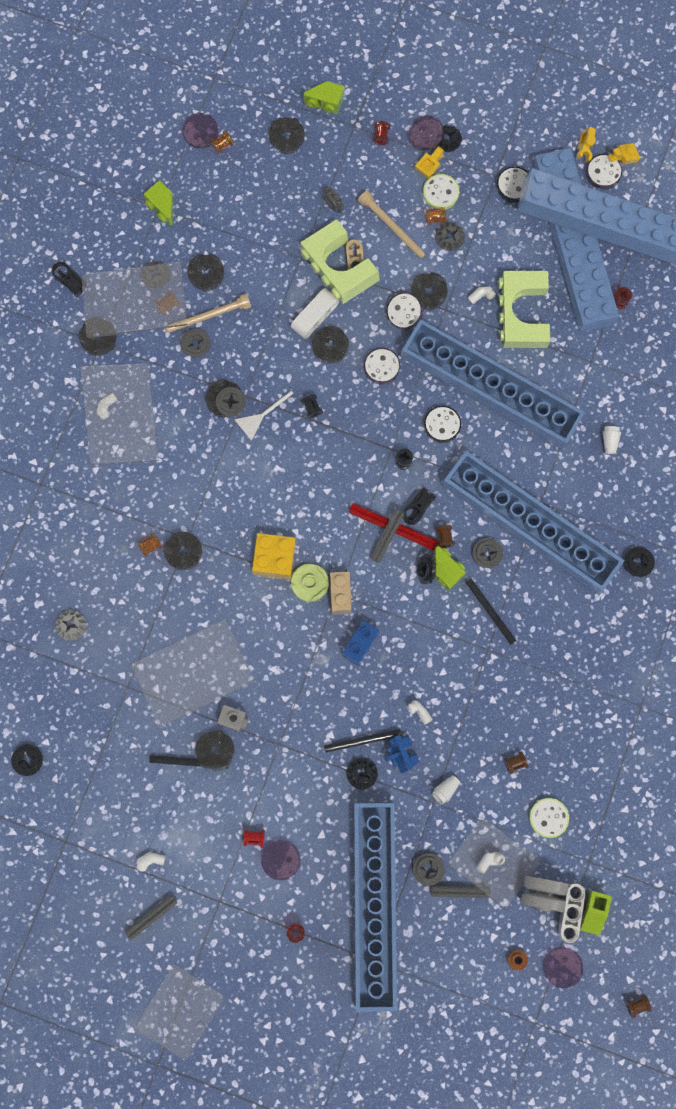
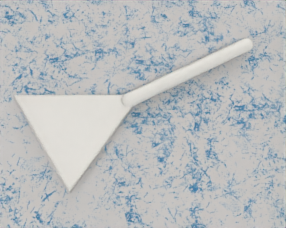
(251, 423)

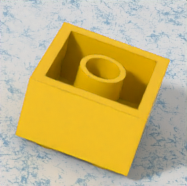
(274, 556)

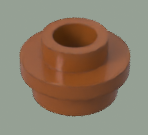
(513, 955)

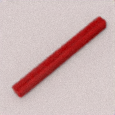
(402, 530)

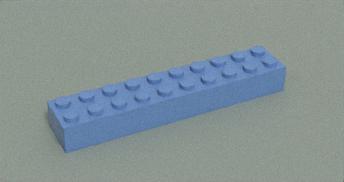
(599, 215)
(580, 256)
(492, 384)
(532, 523)
(375, 907)

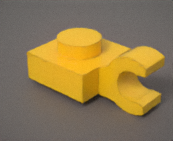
(586, 141)
(626, 153)
(429, 164)

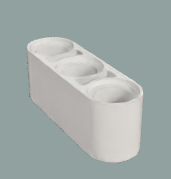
(314, 313)
(575, 922)

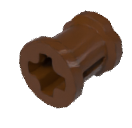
(445, 536)
(516, 763)
(638, 1006)

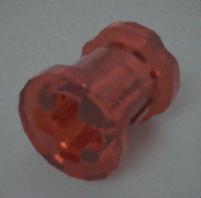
(381, 133)
(622, 293)
(290, 936)

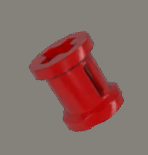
(254, 838)

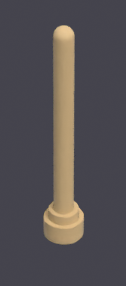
(367, 200)
(242, 302)

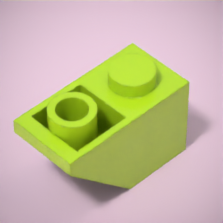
(325, 96)
(161, 201)
(448, 570)
(595, 912)

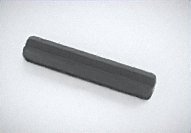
(387, 536)
(457, 891)
(151, 917)

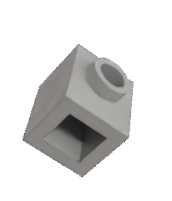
(233, 719)

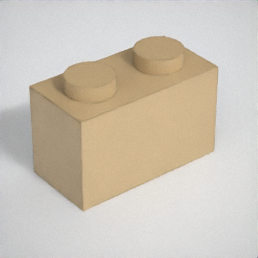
(340, 593)

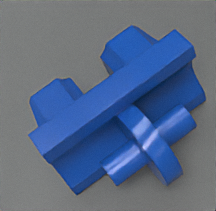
(398, 753)

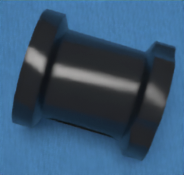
(311, 406)
(409, 457)

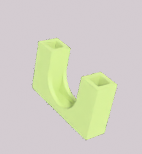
(344, 284)
(515, 332)

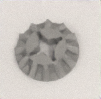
(73, 633)

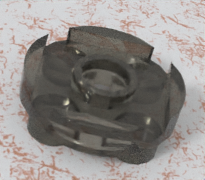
(282, 126)
(205, 262)
(439, 286)
(324, 336)
(96, 347)
(212, 393)
(190, 559)
(218, 740)

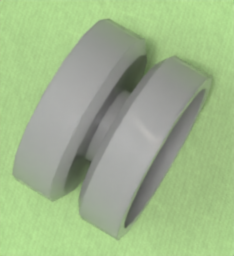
(544, 894)

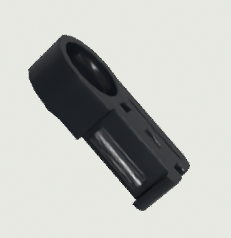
(71, 280)
(419, 504)

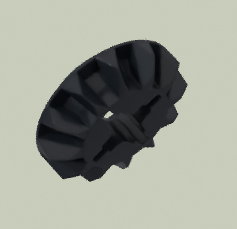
(456, 139)
(647, 560)
(426, 569)
(19, 755)
(365, 782)

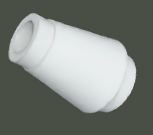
(611, 439)
(445, 790)

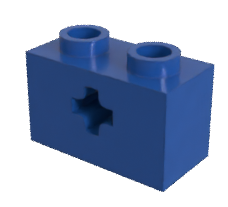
(360, 643)

